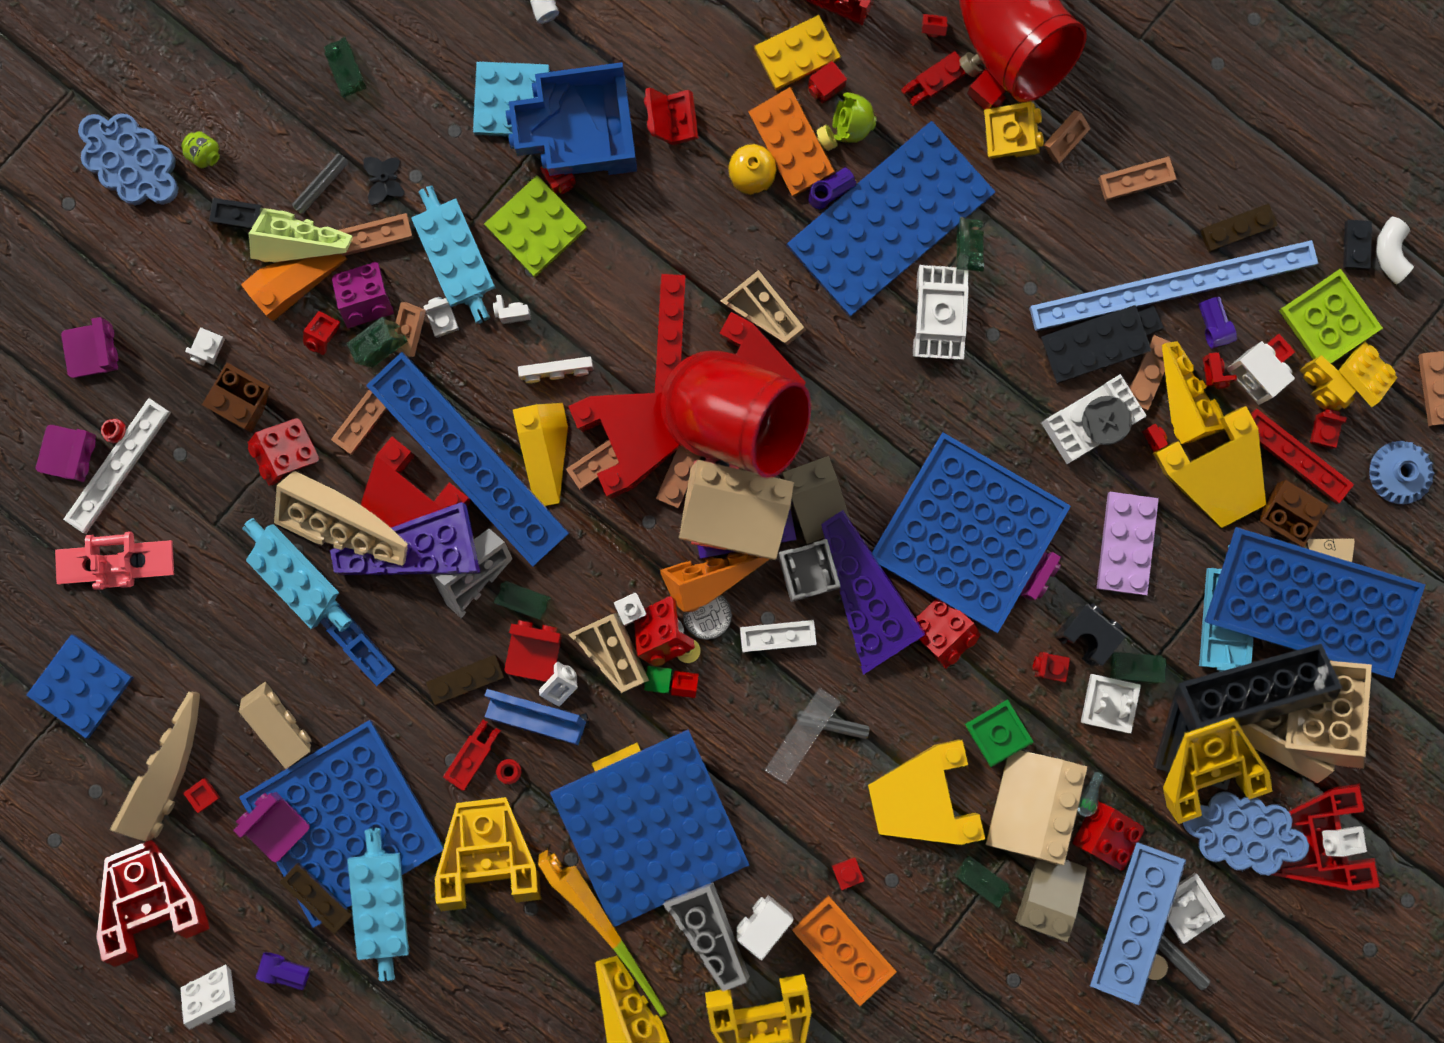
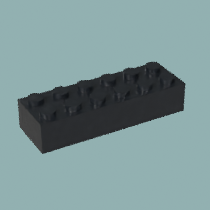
(1259, 689)

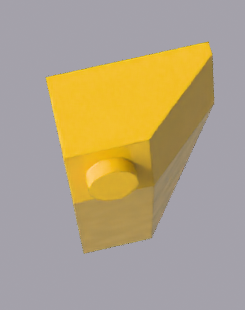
(1190, 408)
(542, 439)
(624, 1010)

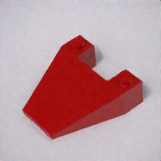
(756, 347)
(635, 433)
(394, 497)
(1316, 867)
(139, 893)

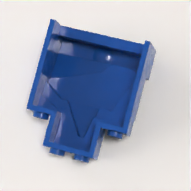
(576, 121)

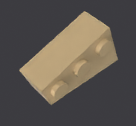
(764, 307)
(612, 651)
(275, 725)

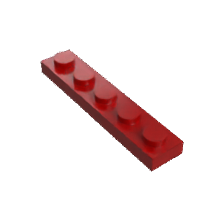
(669, 327)
(1301, 459)

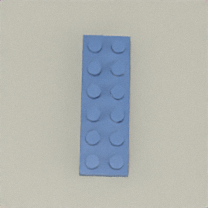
(1138, 923)

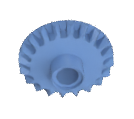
(1387, 476)

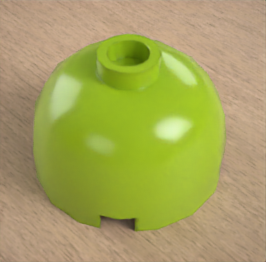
(853, 118)

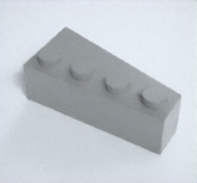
(710, 934)

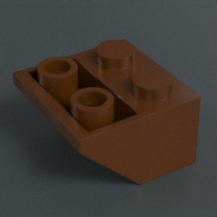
(238, 397)
(1292, 512)

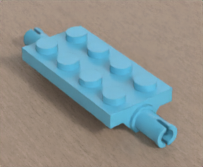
(453, 253)
(293, 577)
(1221, 646)
(378, 905)

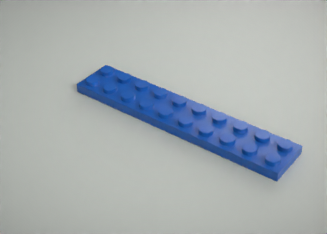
(467, 459)

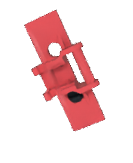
(118, 570)

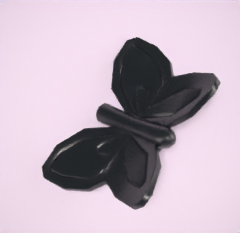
(384, 177)

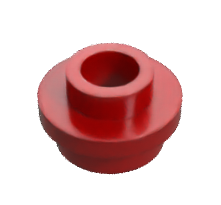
(109, 427)
(500, 771)

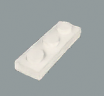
(555, 369)
(778, 636)

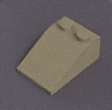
(815, 496)
(1052, 898)

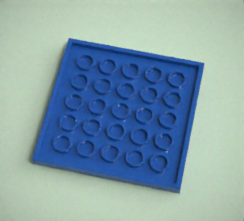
(970, 532)
(342, 794)
(649, 828)

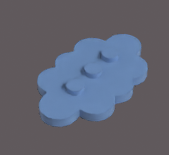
(128, 159)
(1247, 834)

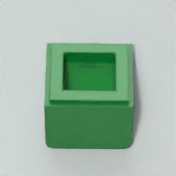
(659, 679)

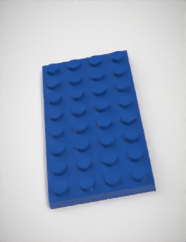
(890, 218)
(1312, 600)

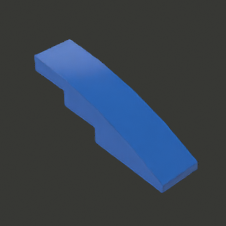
(360, 650)

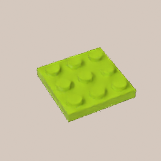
(535, 226)
(1330, 318)

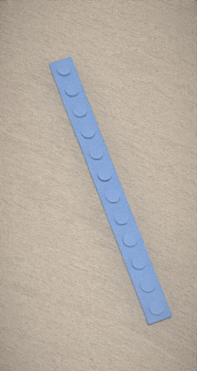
(1173, 285)

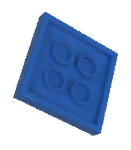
(80, 686)

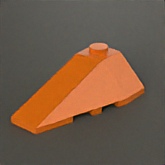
(285, 282)

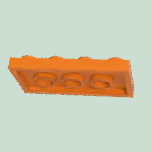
(791, 141)
(844, 950)

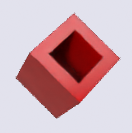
(826, 82)
(987, 91)

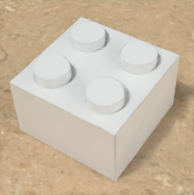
(1261, 373)
(764, 926)

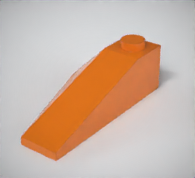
(701, 583)

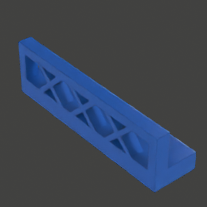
(534, 717)

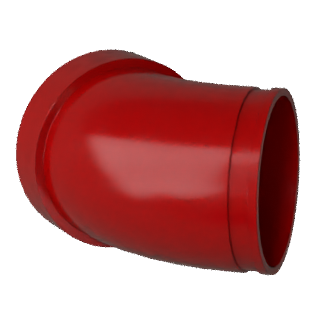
(1024, 43)
(736, 412)

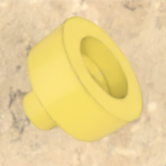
(826, 137)
(692, 655)

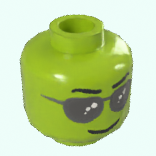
(200, 149)

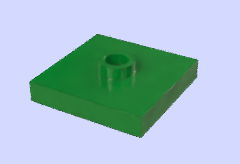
(999, 733)

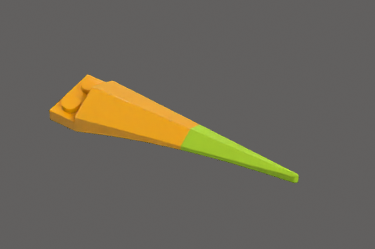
(575, 890)

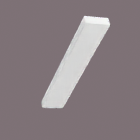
(117, 466)

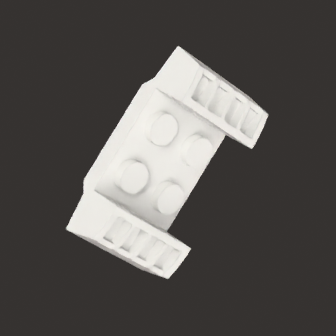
(941, 312)
(1066, 425)

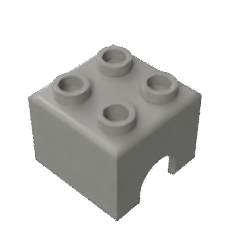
(808, 570)

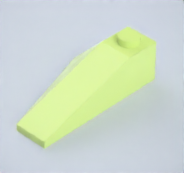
(283, 238)

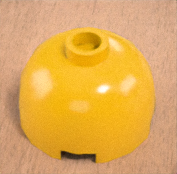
(752, 169)

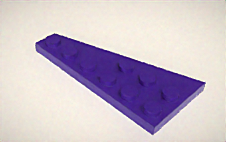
(435, 542)
(872, 604)

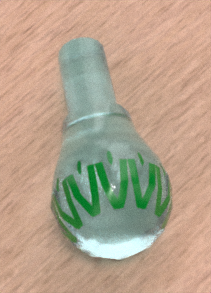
(1089, 798)

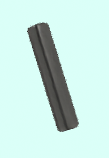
(320, 183)
(845, 727)
(1183, 963)

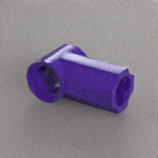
(833, 188)
(1218, 328)
(276, 969)

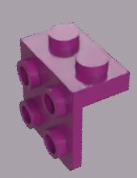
(361, 295)
(90, 349)
(66, 452)
(1036, 585)
(272, 826)

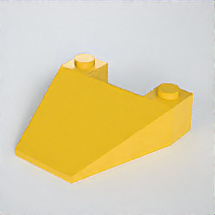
(1225, 480)
(1209, 758)
(917, 802)
(481, 848)
(766, 1023)

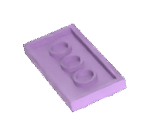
(1127, 543)

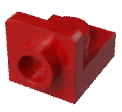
(559, 183)
(320, 332)
(1213, 372)
(1327, 428)
(1051, 666)

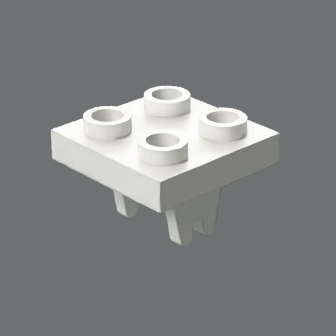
(1110, 703)
(1192, 909)
(207, 997)

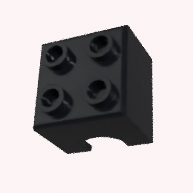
(1101, 635)

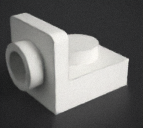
(514, 313)
(441, 316)
(205, 347)
(630, 609)
(559, 685)
(1344, 841)

